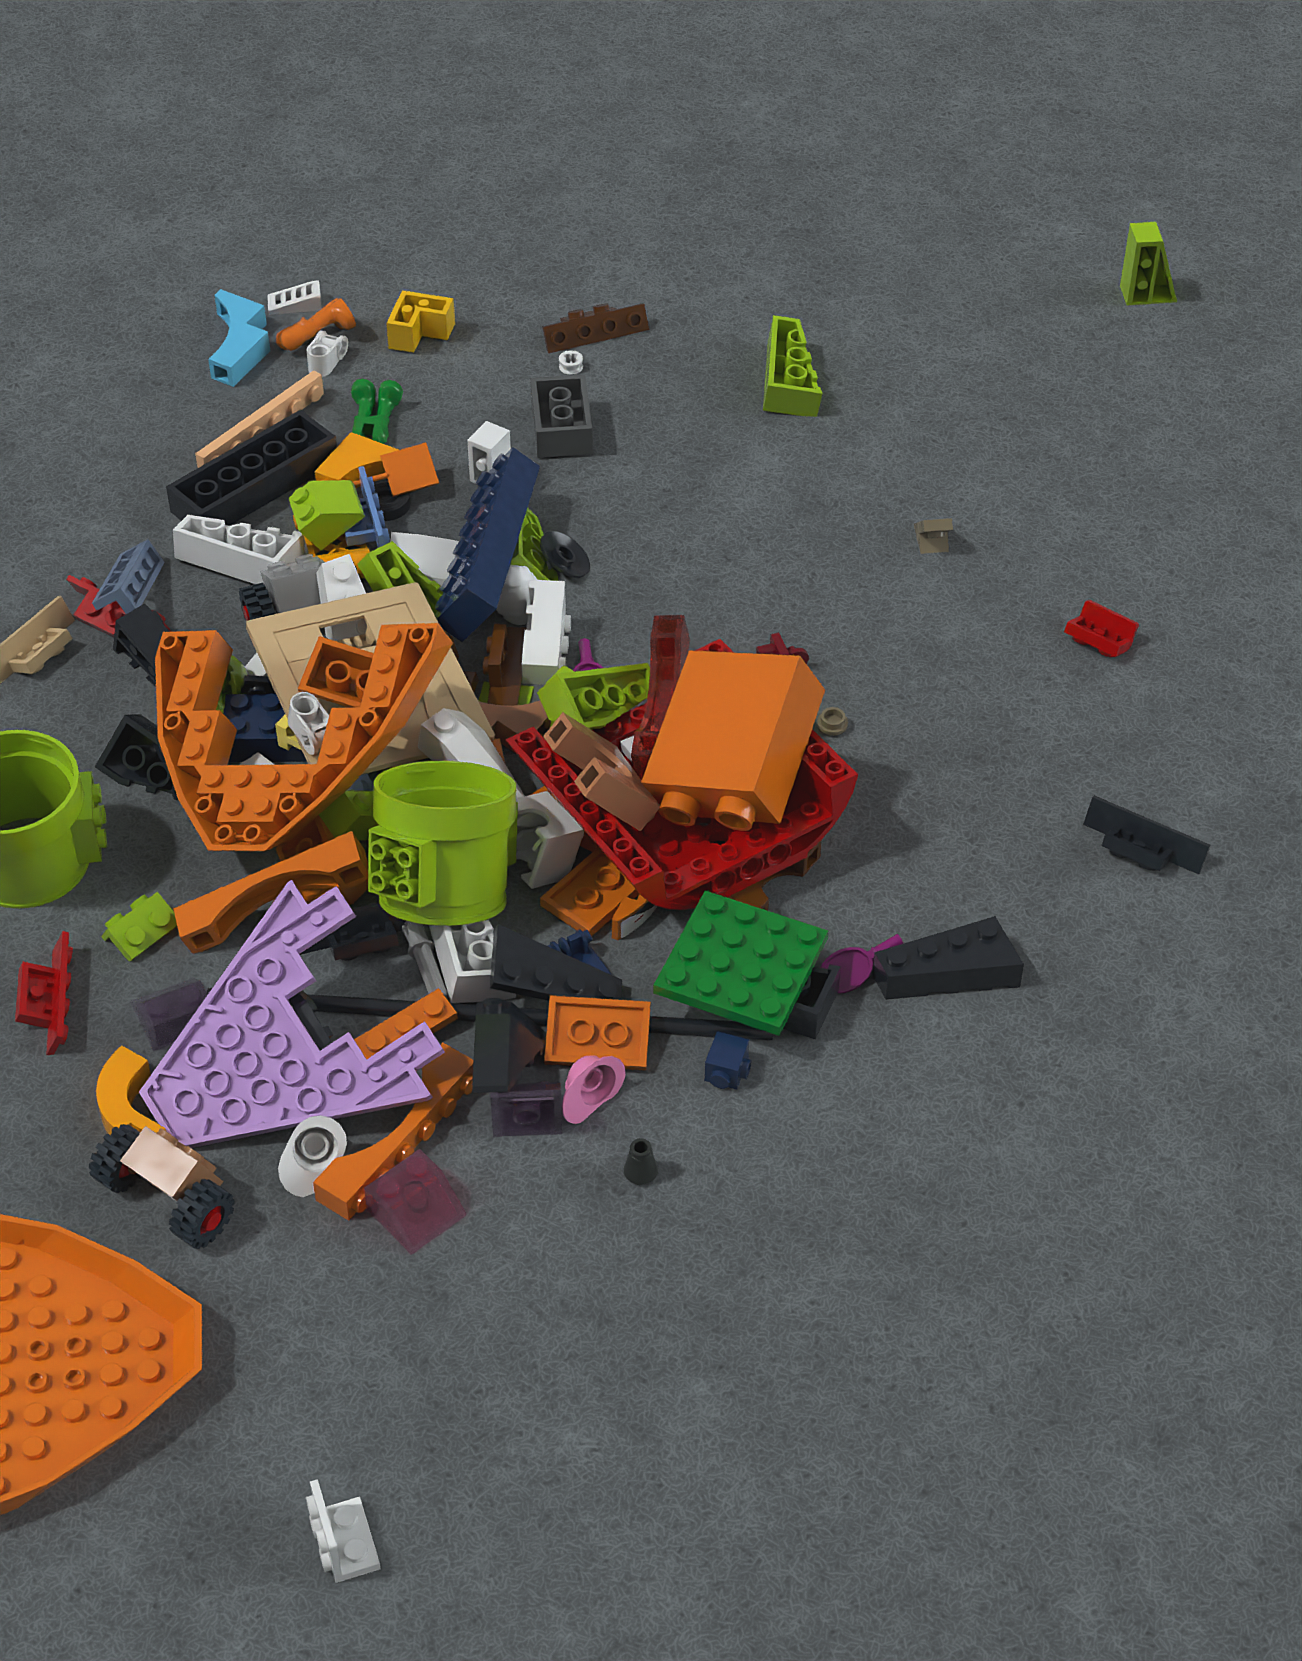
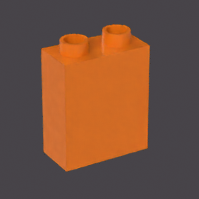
(733, 738)

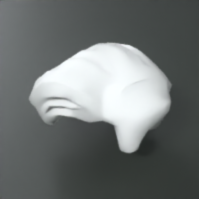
(515, 595)

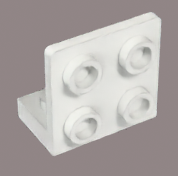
(342, 1536)

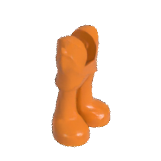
(297, 334)

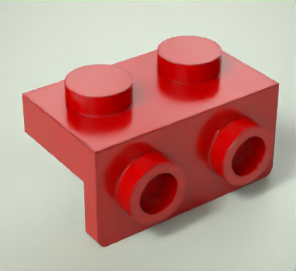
(1102, 629)

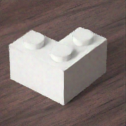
(485, 447)

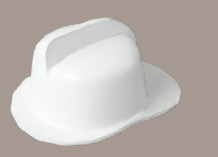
(309, 1153)

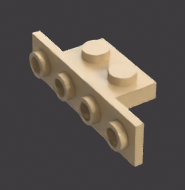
(36, 640)

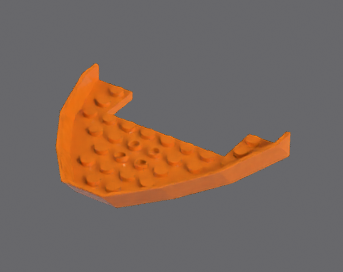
(82, 1352)

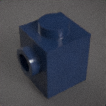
(727, 1061)

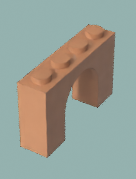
(606, 773)

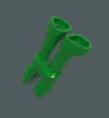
(365, 396)

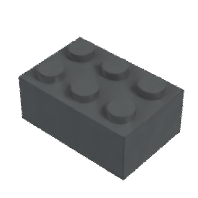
(561, 416)

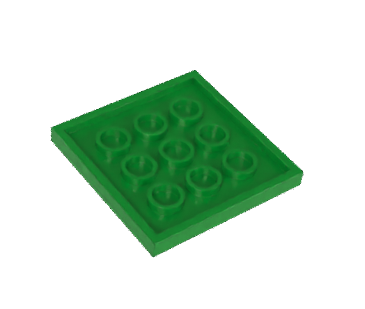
(741, 962)

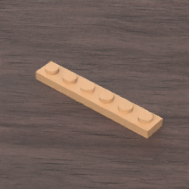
(293, 399)

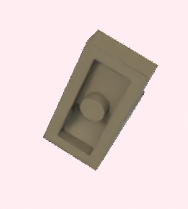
(933, 535)

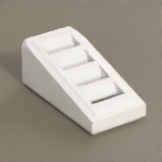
(301, 299)

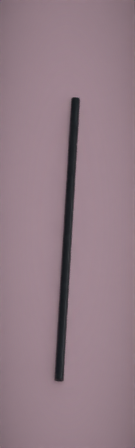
(467, 1012)

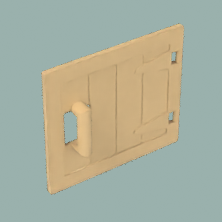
(289, 637)

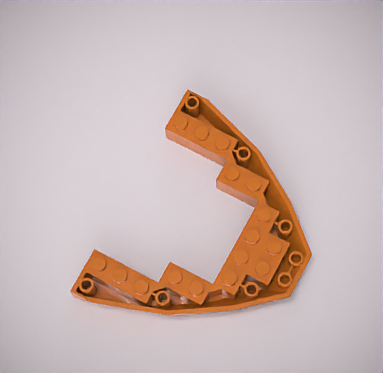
(272, 803)

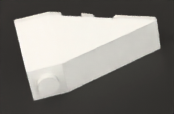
(456, 737)

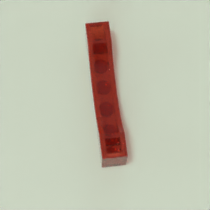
(668, 654)

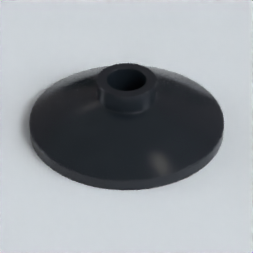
(564, 554)

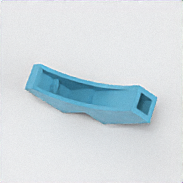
(245, 340)

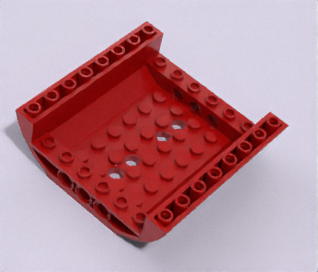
(678, 862)

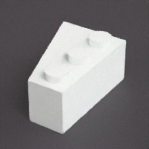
(545, 631)

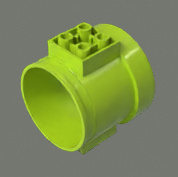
(442, 841)
(52, 854)

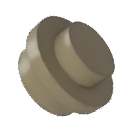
(832, 721)

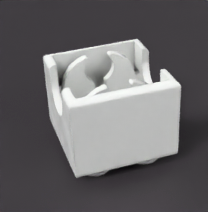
(546, 839)

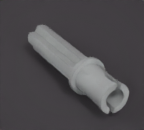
(421, 949)

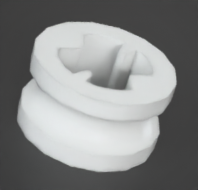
(570, 368)

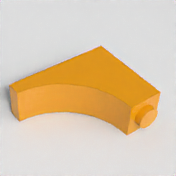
(351, 454)

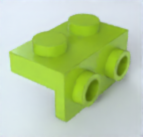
(141, 927)

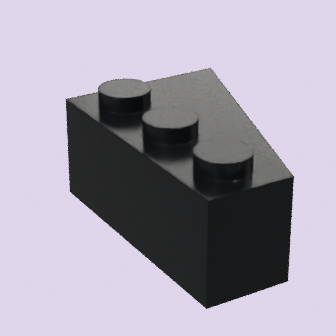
(139, 637)

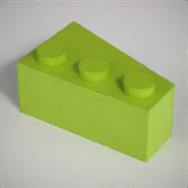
(1146, 267)
(391, 568)

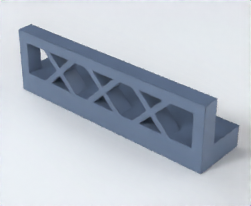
(130, 578)

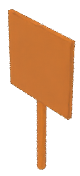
(407, 470)

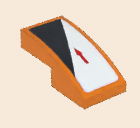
(630, 916)

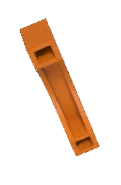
(215, 915)
(344, 1180)

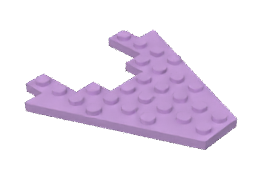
(248, 1058)

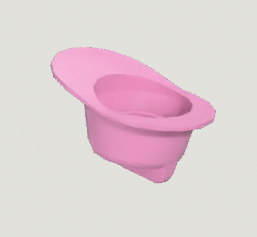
(591, 1084)

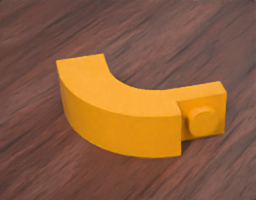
(118, 1086)

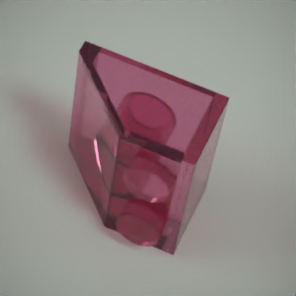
(414, 1201)

